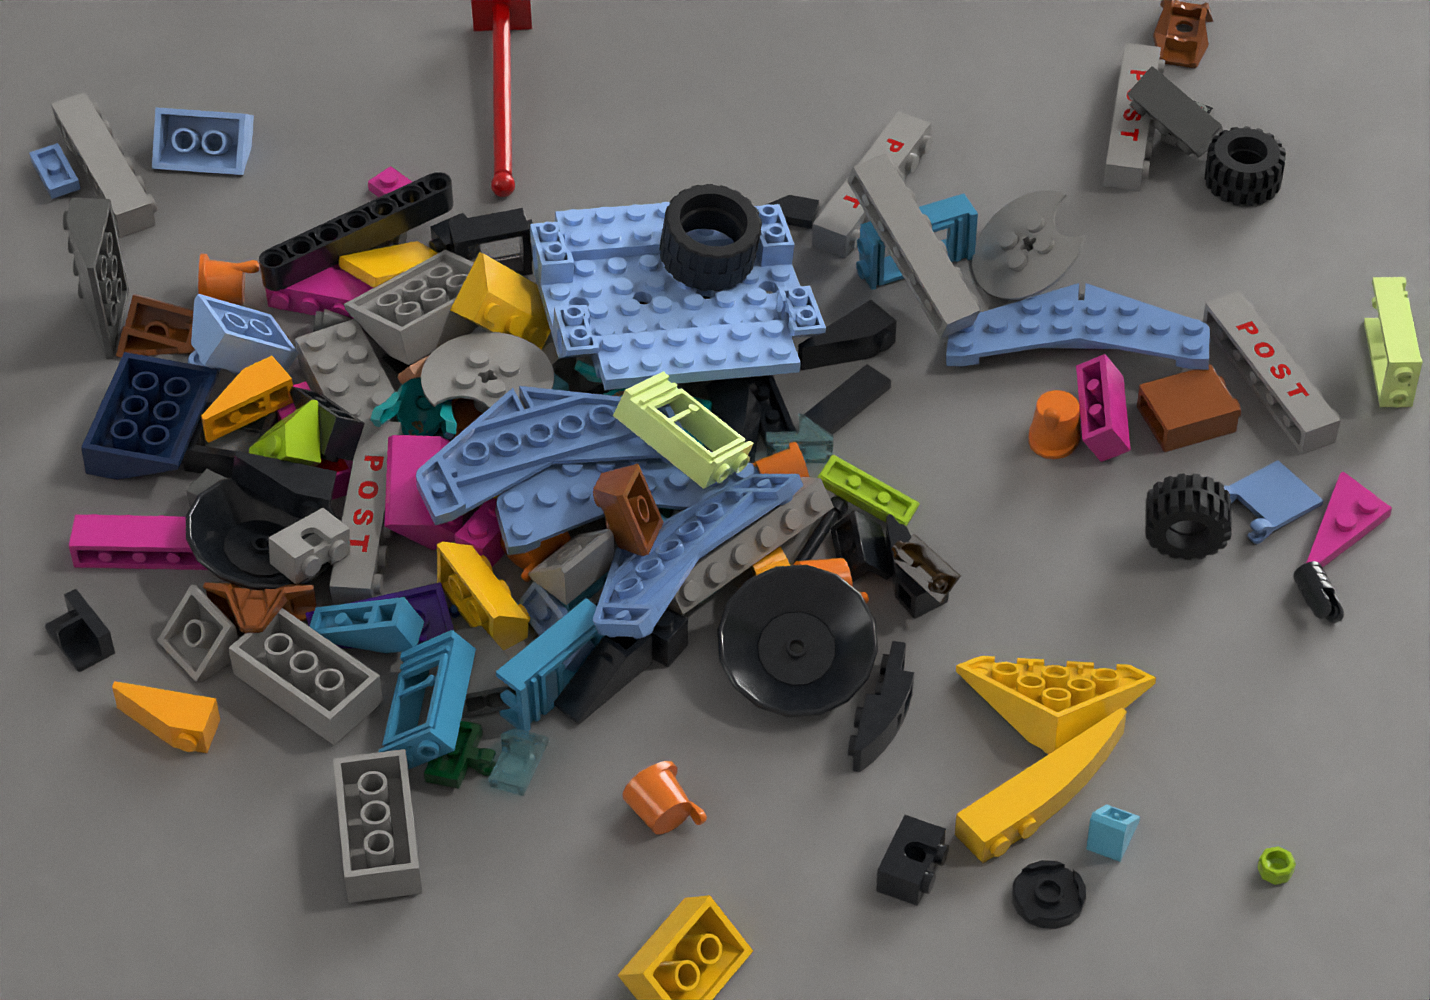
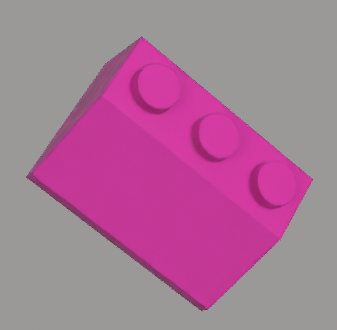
(403, 504)

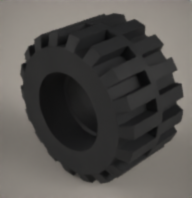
(1244, 166)
(1188, 516)

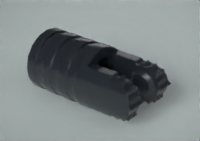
(1318, 591)

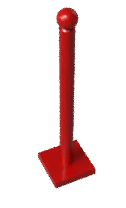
(500, 18)

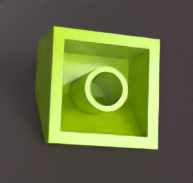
(293, 437)

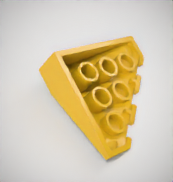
(1053, 701)

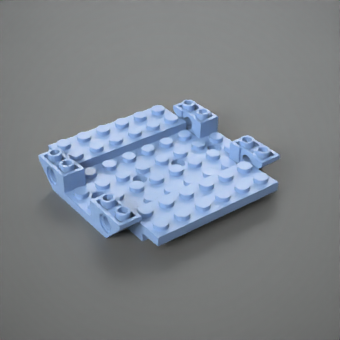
(607, 260)

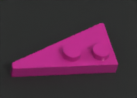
(1348, 518)

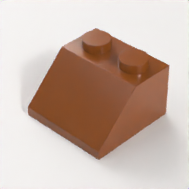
(628, 508)

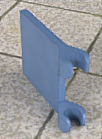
(1274, 498)

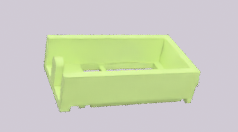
(1393, 343)
(640, 414)

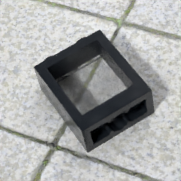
(498, 235)
(220, 453)

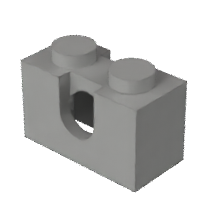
(303, 557)

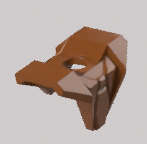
(1179, 47)
(255, 609)

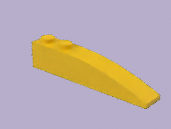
(1037, 792)

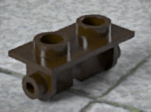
(925, 567)

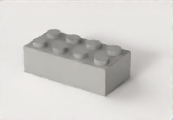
(344, 368)
(307, 676)
(377, 826)

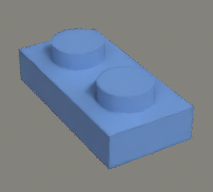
(54, 170)

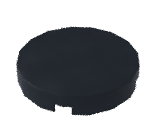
(1048, 894)

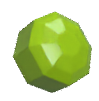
(1276, 865)

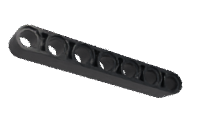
(356, 231)

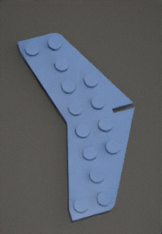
(1096, 322)
(517, 442)
(563, 498)
(644, 586)

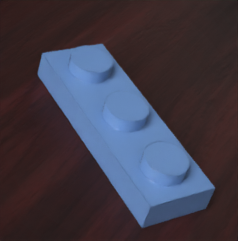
(546, 611)

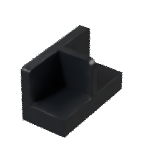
(81, 633)

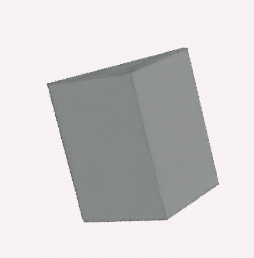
(576, 565)
(198, 636)

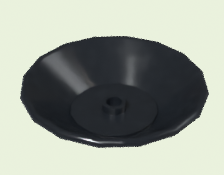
(231, 535)
(803, 609)

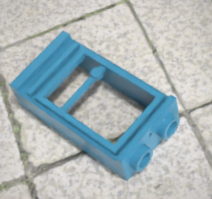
(952, 213)
(539, 669)
(446, 707)

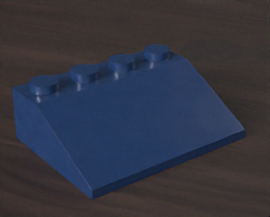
(146, 417)

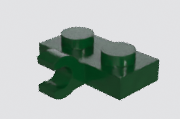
(451, 768)

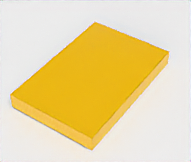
(385, 263)

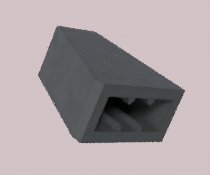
(484, 686)

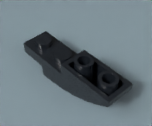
(883, 712)

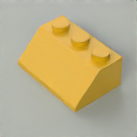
(502, 302)
(480, 595)
(687, 955)

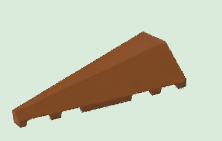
(156, 328)

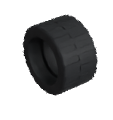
(714, 209)

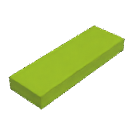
(867, 491)

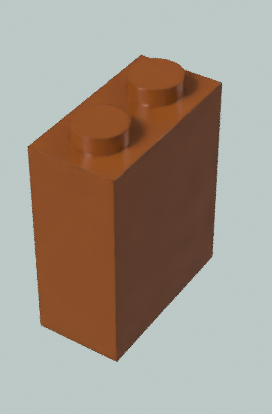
(1188, 408)

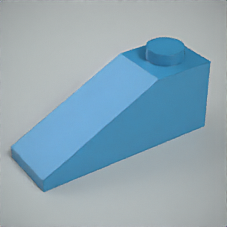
(370, 625)

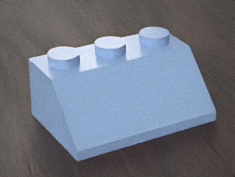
(201, 141)
(237, 336)

